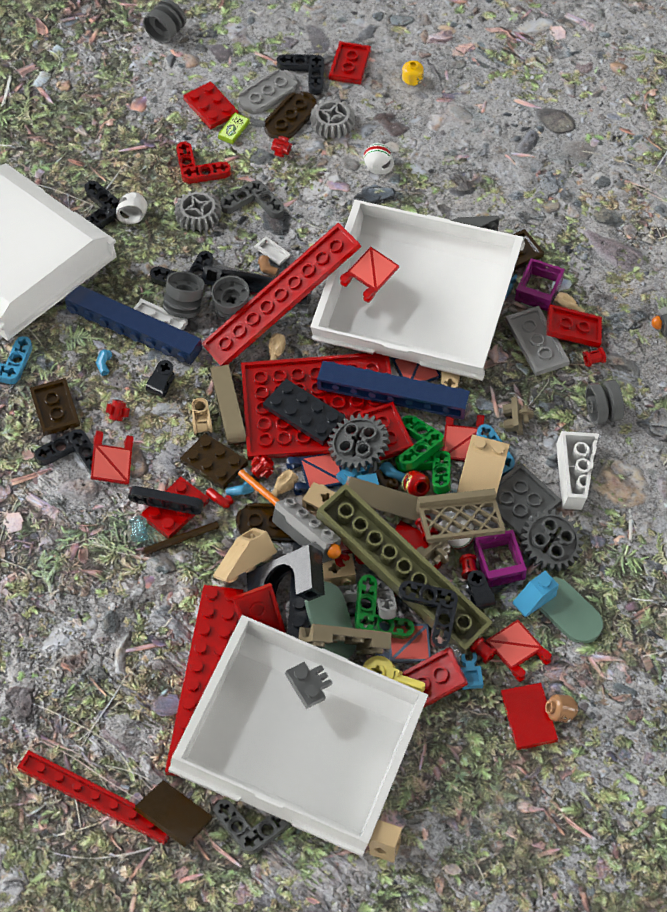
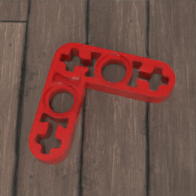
(194, 169)

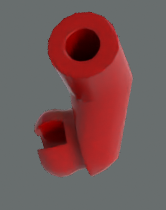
(219, 499)

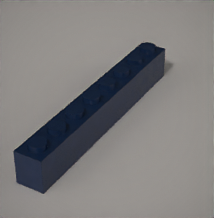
(134, 324)
(391, 388)

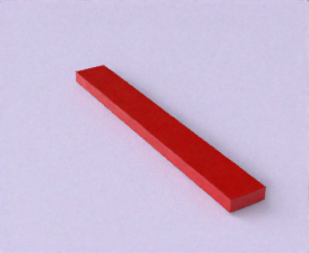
(89, 794)

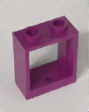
(534, 297)
(503, 575)

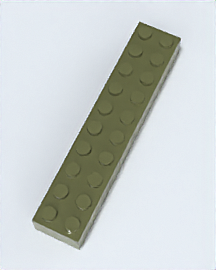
(398, 561)

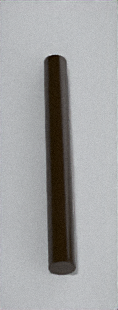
(180, 538)

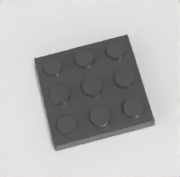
(521, 496)

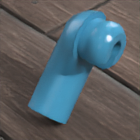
(103, 356)
(390, 471)
(239, 490)

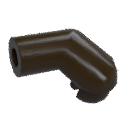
(386, 482)

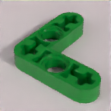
(430, 441)
(433, 463)
(370, 614)

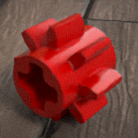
(281, 146)
(117, 410)
(262, 466)

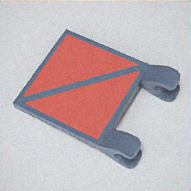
(409, 650)

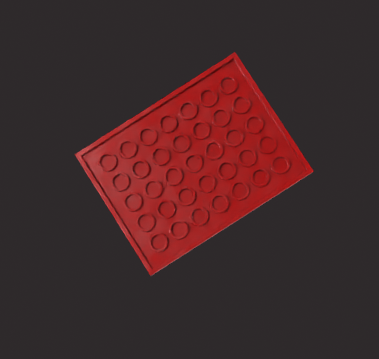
(273, 436)

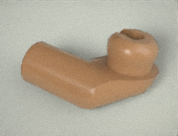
(265, 266)

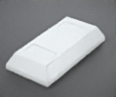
(273, 251)

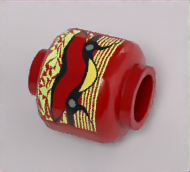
(416, 483)

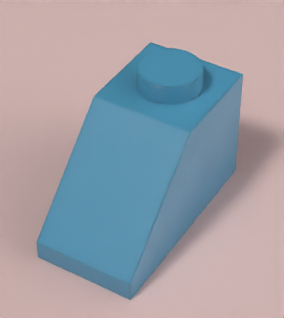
(536, 594)

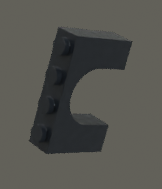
(307, 568)

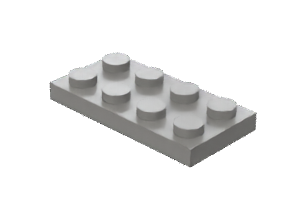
(541, 351)

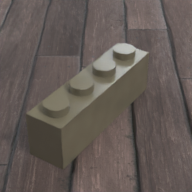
(386, 499)

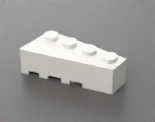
(575, 466)

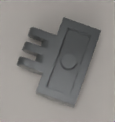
(308, 683)

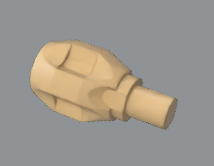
(567, 301)
(276, 346)
(284, 482)

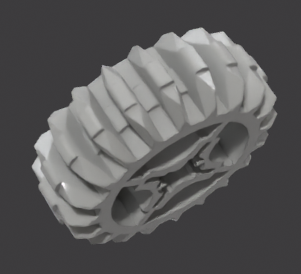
(332, 118)
(198, 211)

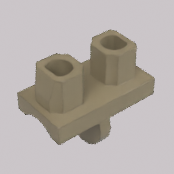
(520, 415)
(436, 552)

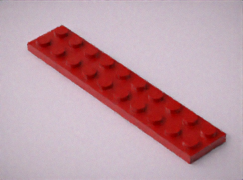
(281, 295)
(212, 632)

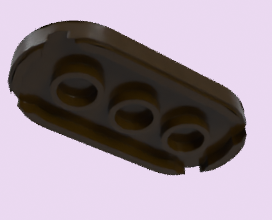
(290, 115)
(260, 517)

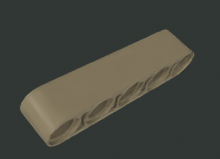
(228, 404)

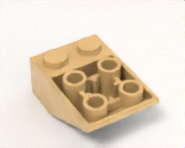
(244, 554)

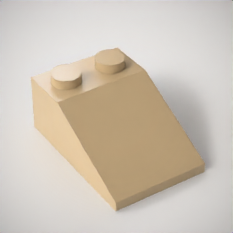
(483, 464)

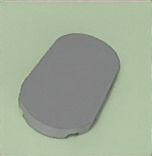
(267, 91)

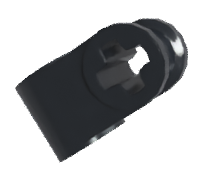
(161, 379)
(479, 590)

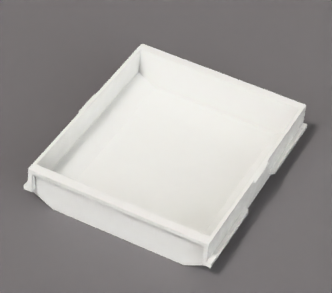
(42, 251)
(439, 301)
(309, 766)

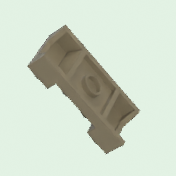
(368, 641)

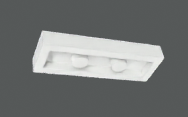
(160, 314)

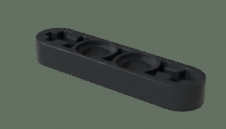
(166, 500)

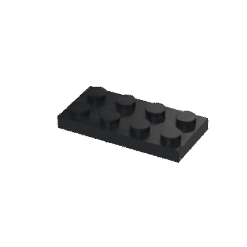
(303, 411)

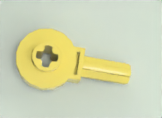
(388, 669)

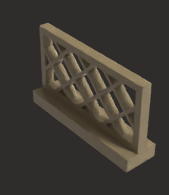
(458, 503)

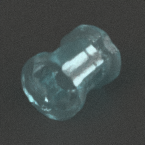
(138, 528)

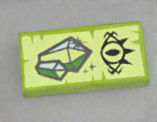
(233, 128)

